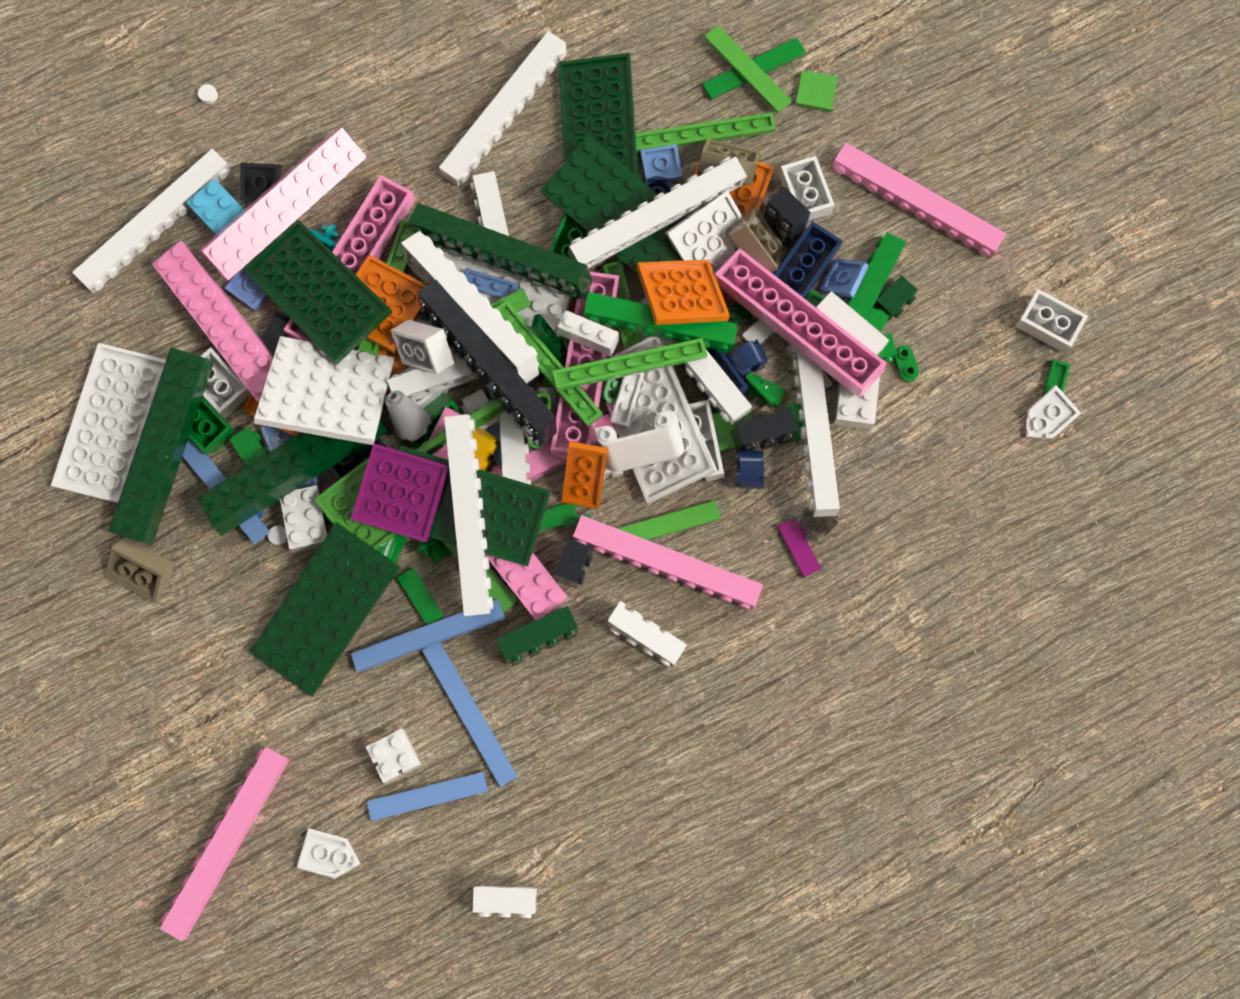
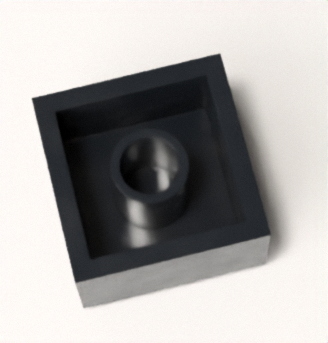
(256, 179)
(572, 564)

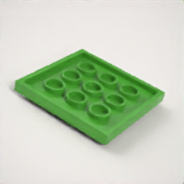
(339, 504)

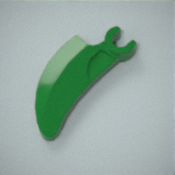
(561, 516)

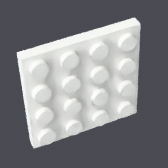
(706, 232)

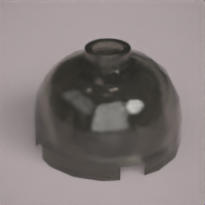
(815, 526)

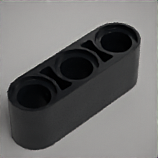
(274, 331)

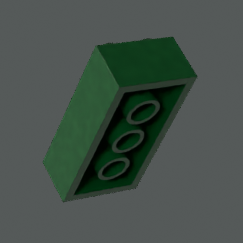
(537, 636)

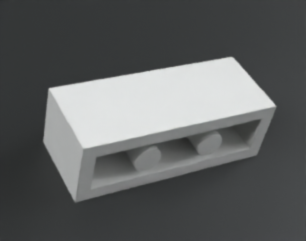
(588, 333)

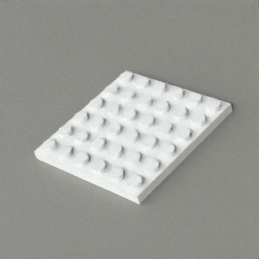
(321, 398)

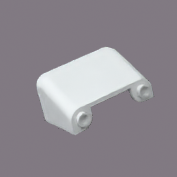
(645, 447)

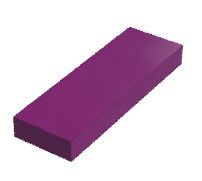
(799, 547)

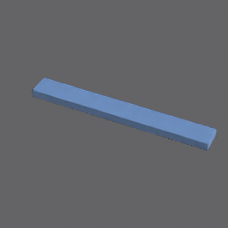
(213, 476)
(423, 637)
(470, 714)

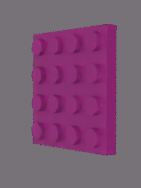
(400, 492)

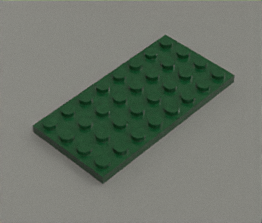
(600, 104)
(599, 188)
(317, 291)
(510, 512)
(324, 609)

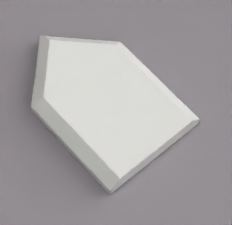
(1050, 415)
(326, 854)

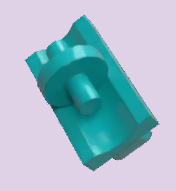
(327, 237)

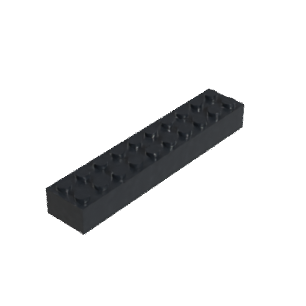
(487, 363)

